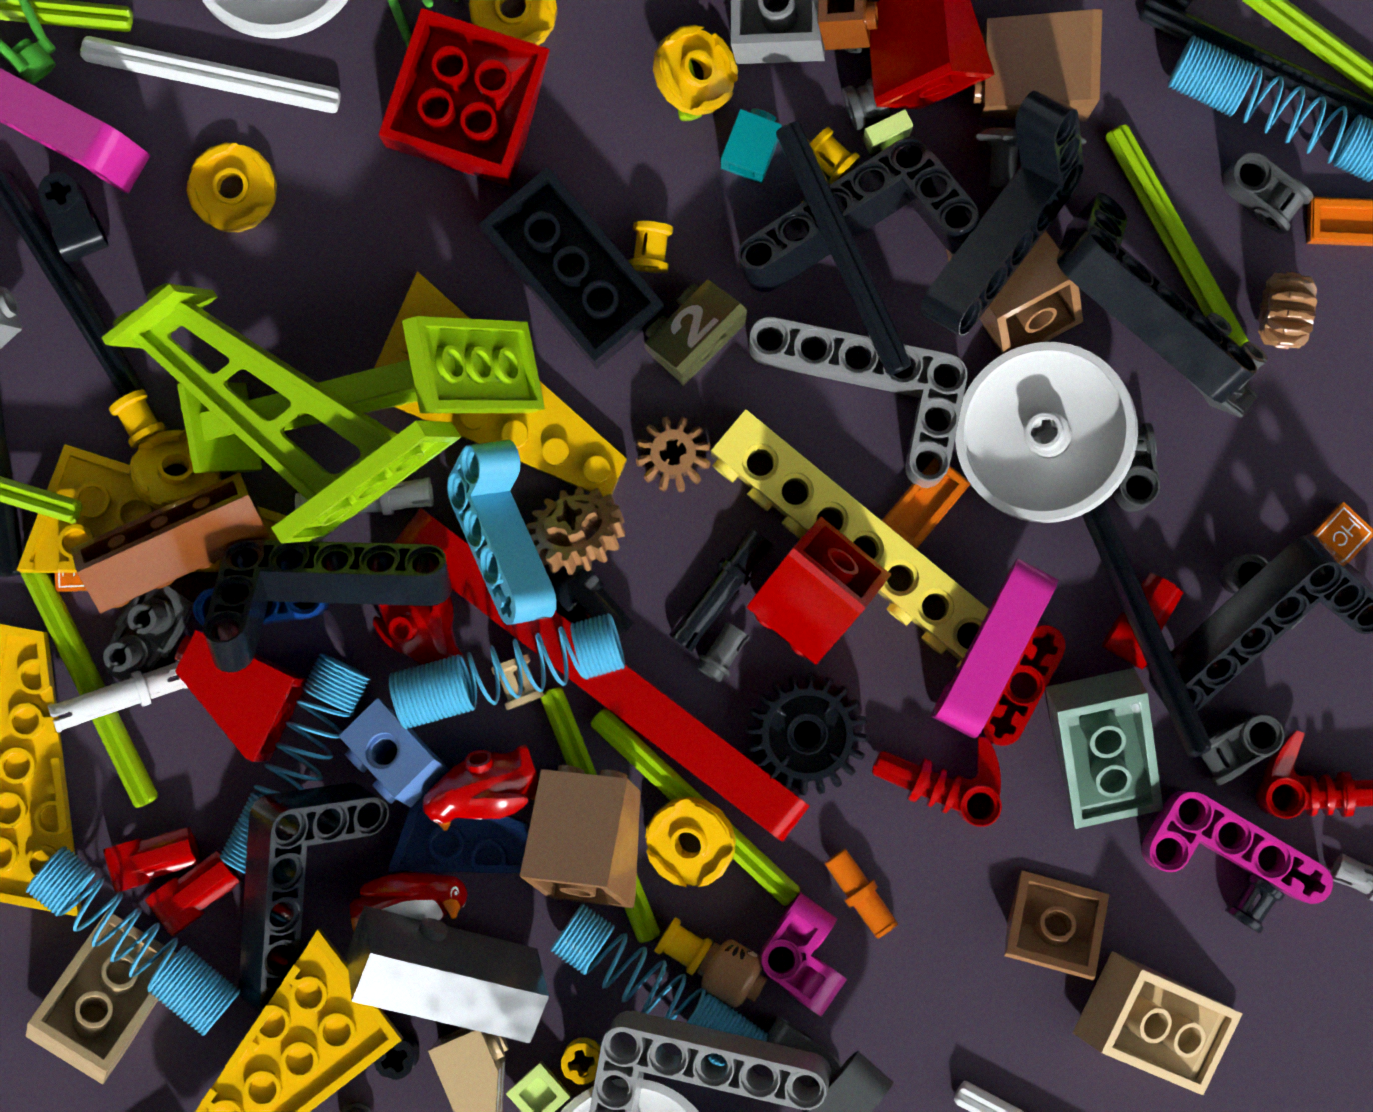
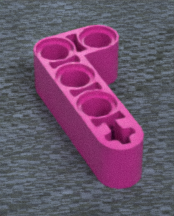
(70, 132)
(995, 649)
(1242, 853)

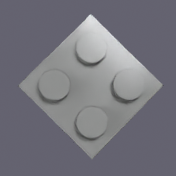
(775, 31)

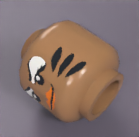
(732, 973)

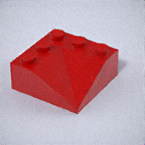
(465, 97)

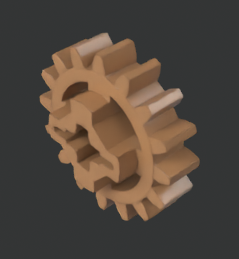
(576, 530)

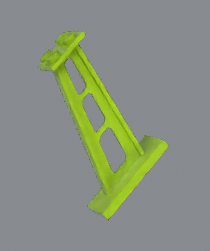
(450, 369)
(331, 498)

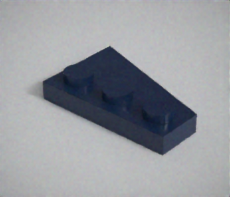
(464, 847)

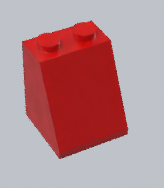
(925, 52)
(818, 591)
(244, 703)

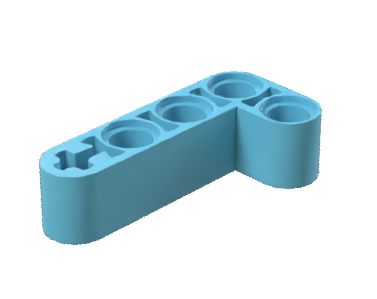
(496, 531)

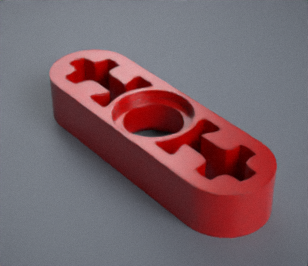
(1047, 660)

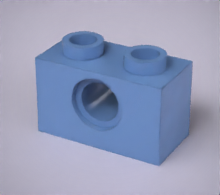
(415, 765)

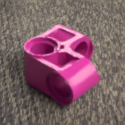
(803, 931)

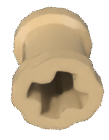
(528, 694)

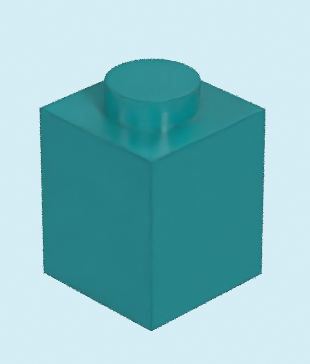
(751, 144)

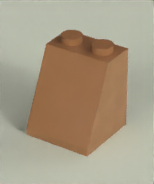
(1044, 54)
(1034, 302)
(584, 837)

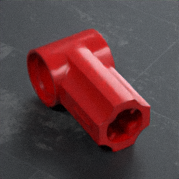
(1162, 599)
(142, 861)
(185, 898)

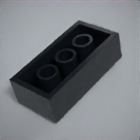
(572, 267)

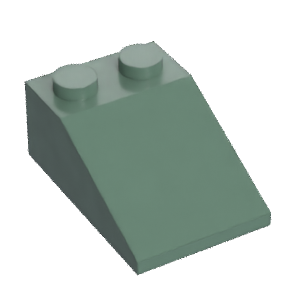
(1105, 747)

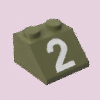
(695, 331)

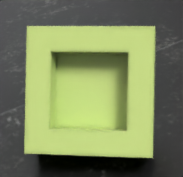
(887, 132)
(538, 1091)

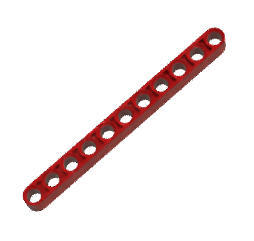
(628, 696)

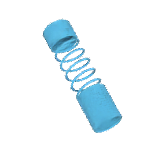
(1223, 80)
(332, 683)
(445, 685)
(586, 936)
(183, 985)

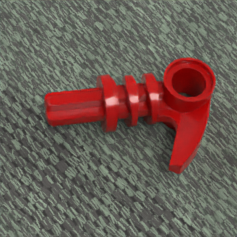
(938, 788)
(1305, 791)

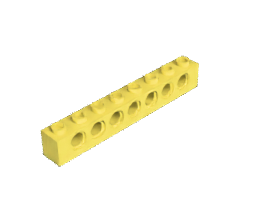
(751, 436)

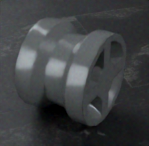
(862, 106)

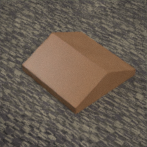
(1056, 925)

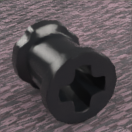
(1269, 896)
(395, 1069)

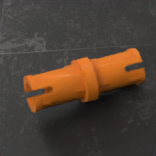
(861, 893)

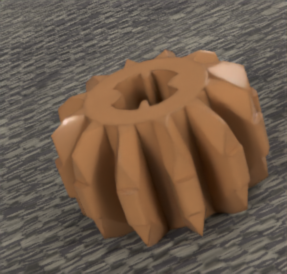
(1287, 310)
(659, 447)

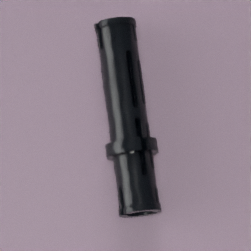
(715, 596)

